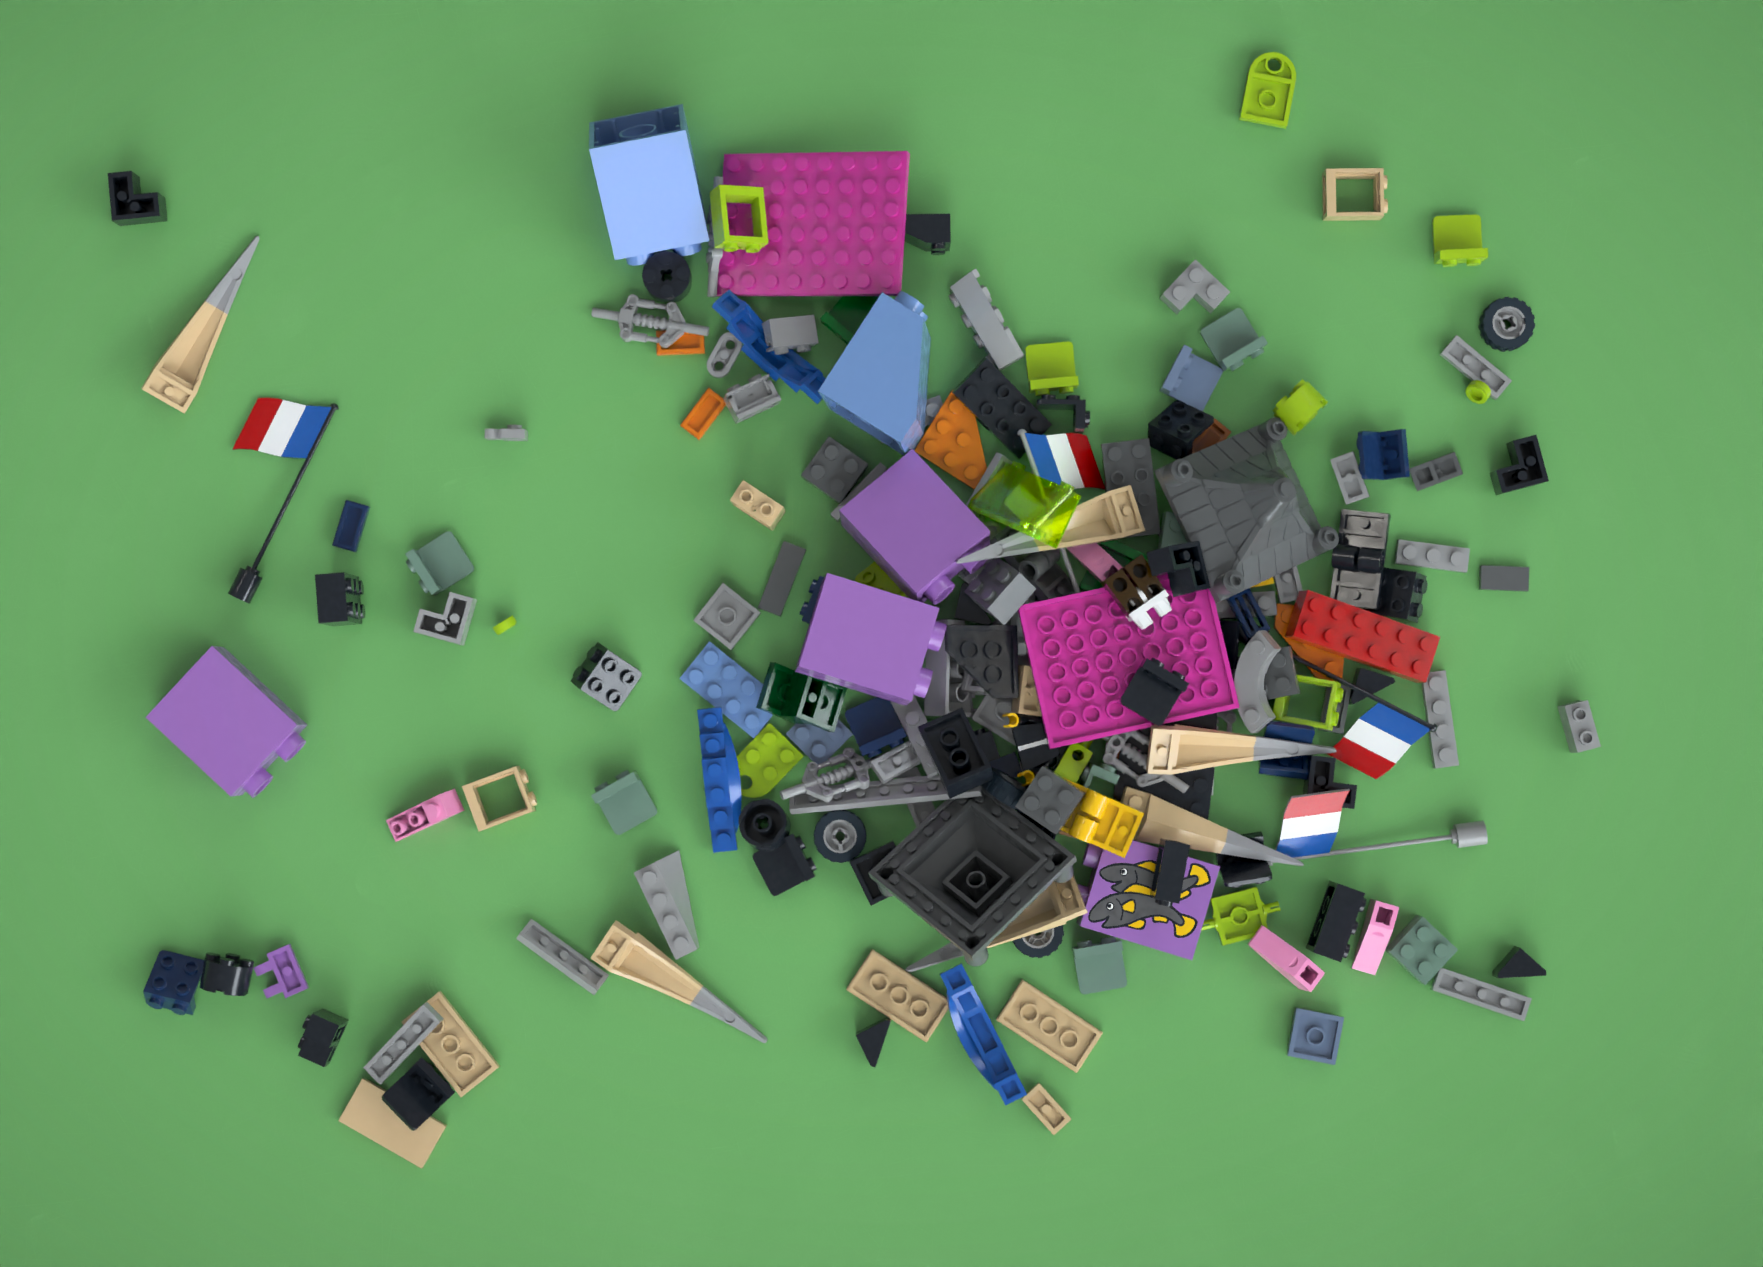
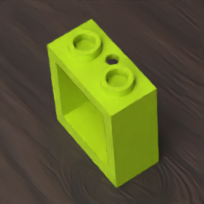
(738, 194)
(1281, 705)

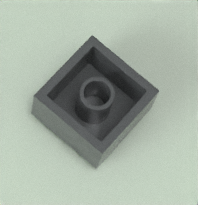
(834, 470)
(1000, 590)
(1050, 800)

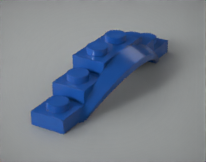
(748, 329)
(720, 779)
(980, 1036)

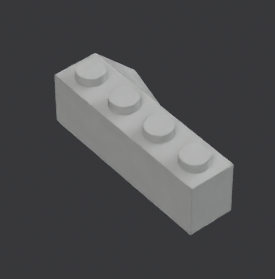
(985, 321)
(946, 682)
(670, 902)

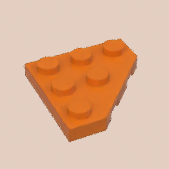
(954, 443)
(1318, 657)

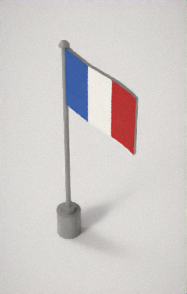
(1065, 459)
(1313, 822)

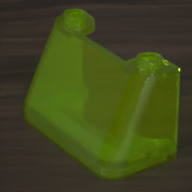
(1027, 503)

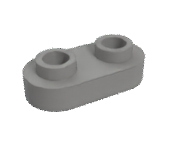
(723, 355)

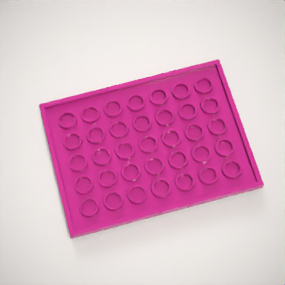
(829, 224)
(1089, 651)

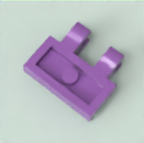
(287, 972)

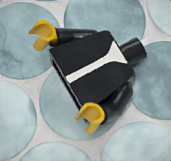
(1031, 744)

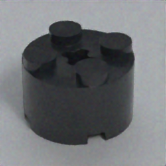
(666, 263)
(767, 812)
(226, 974)

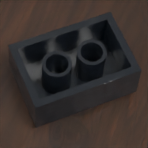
(339, 599)
(1336, 921)

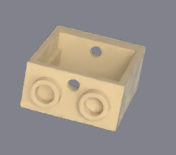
(1329, 193)
(749, 499)
(477, 808)

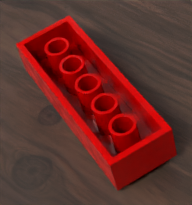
(1362, 636)

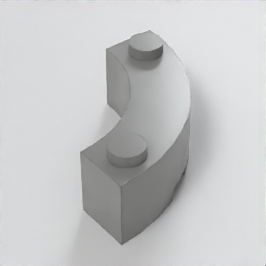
(1250, 681)

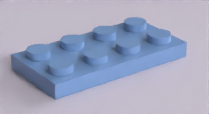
(727, 686)

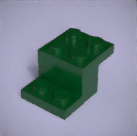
(801, 698)

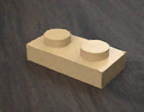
(1046, 1108)

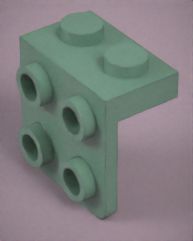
(1233, 340)
(439, 563)
(1102, 771)
(624, 802)
(1099, 965)

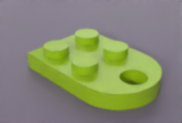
(1269, 92)
(767, 761)

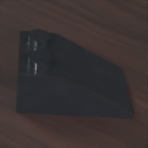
(929, 232)
(956, 753)

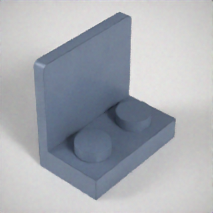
(1191, 379)

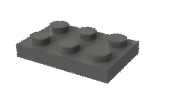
(1281, 675)

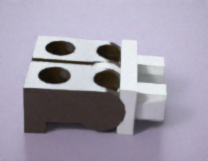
(1137, 592)

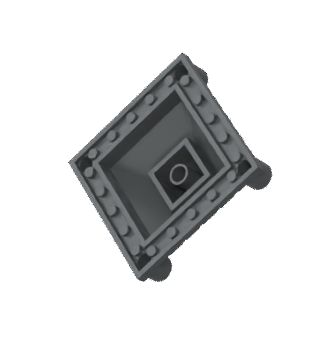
(1245, 509)
(972, 870)

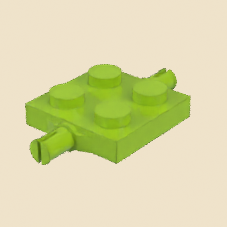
(1238, 915)

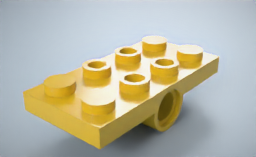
(1103, 822)

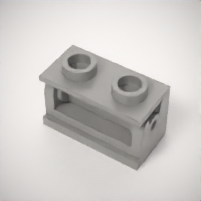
(790, 333)
(751, 398)
(1579, 726)

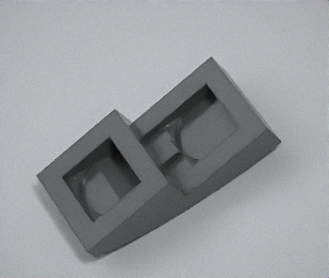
(1435, 471)

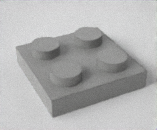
(727, 616)

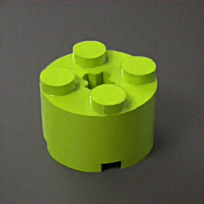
(1299, 407)

